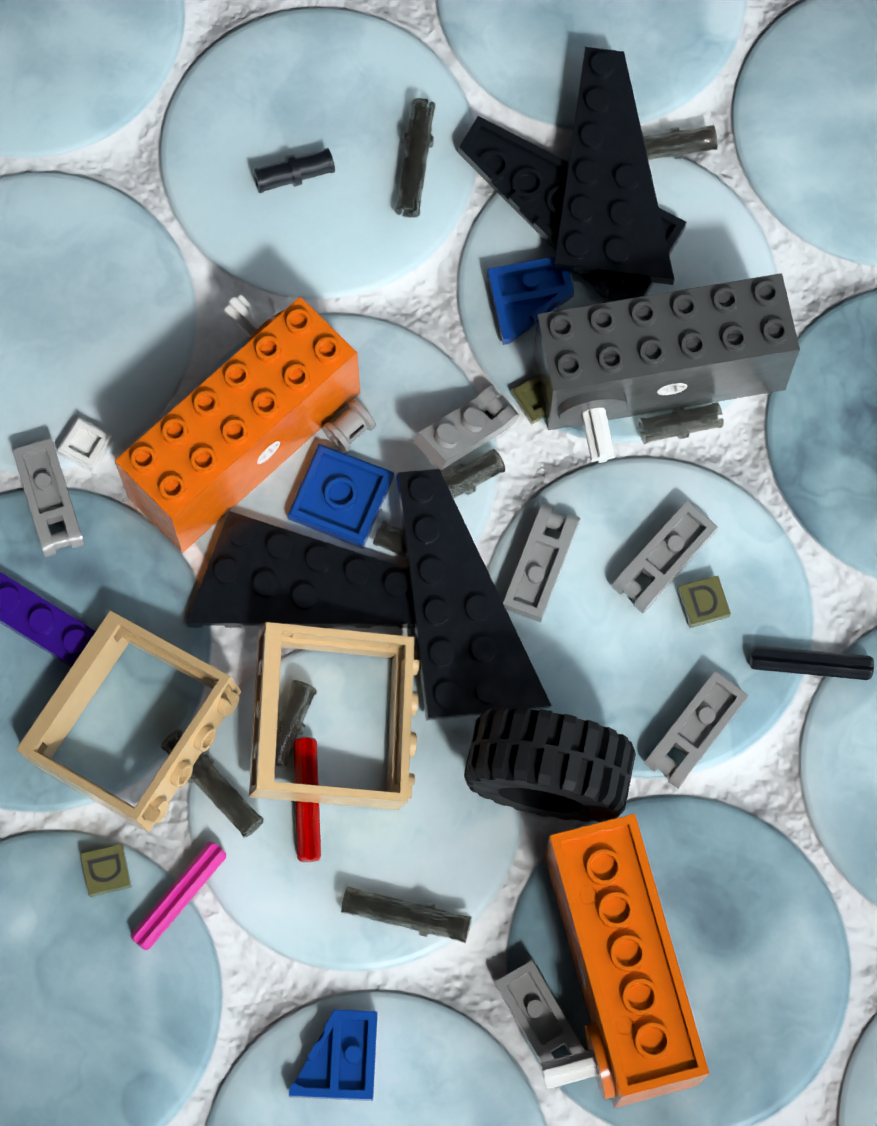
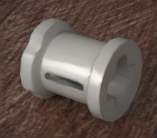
(349, 426)

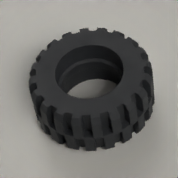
(550, 764)

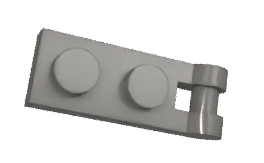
(465, 429)
(47, 495)
(665, 555)
(540, 564)
(697, 728)
(537, 1012)

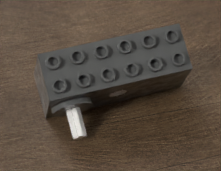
(663, 354)

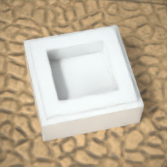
(85, 445)

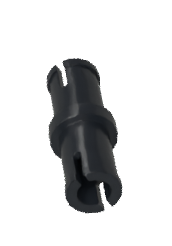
(293, 170)

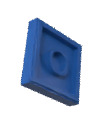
(341, 496)

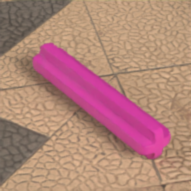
(178, 895)

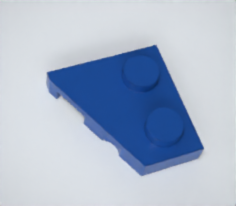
(341, 1060)

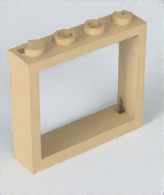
(80, 687)
(402, 706)

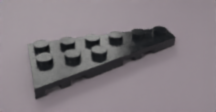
(535, 188)
(609, 197)
(293, 579)
(461, 626)

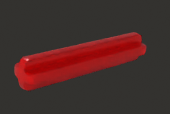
(306, 812)

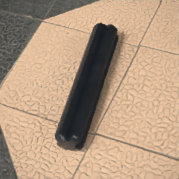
(811, 662)

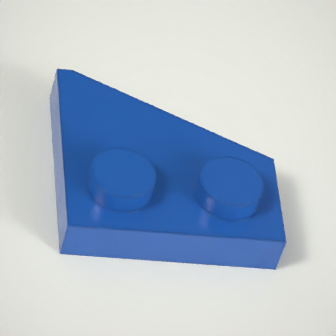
(524, 291)

